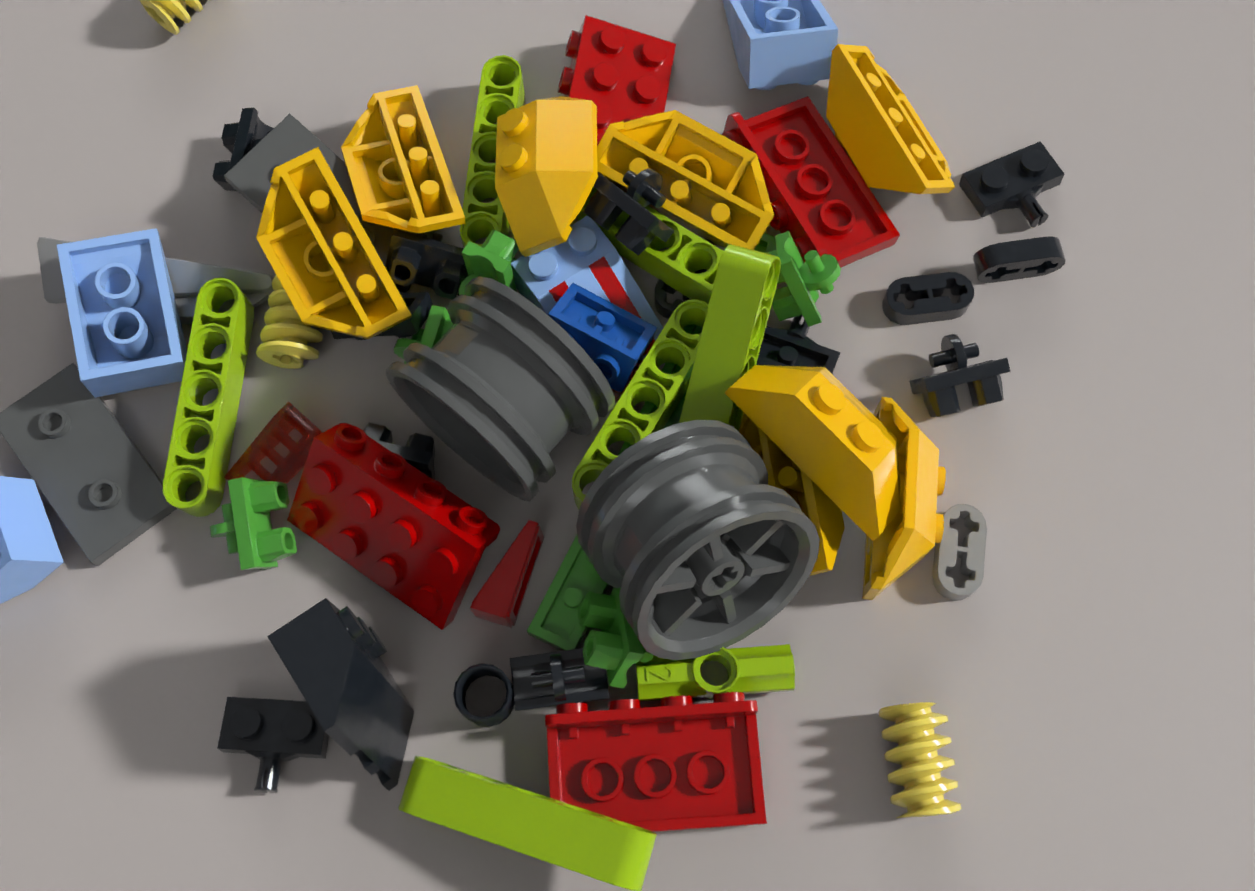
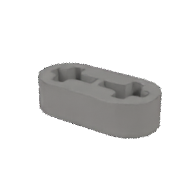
(971, 553)

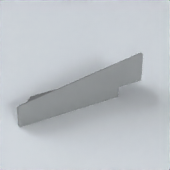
(185, 277)

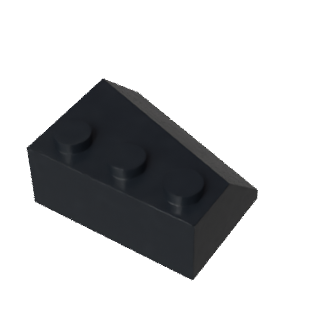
(348, 686)

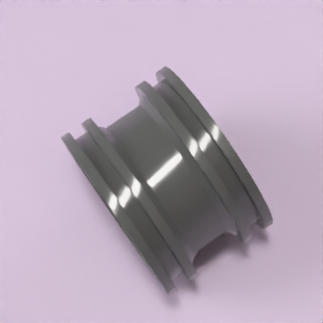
(503, 386)
(695, 539)

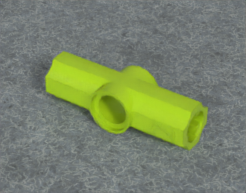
(748, 669)

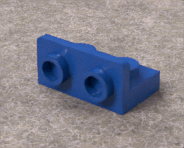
(605, 332)

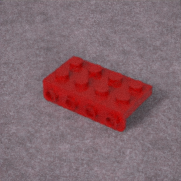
(618, 71)
(813, 183)
(390, 521)
(661, 763)

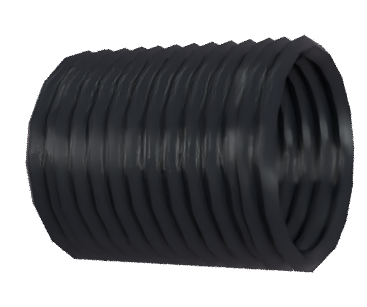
(471, 675)

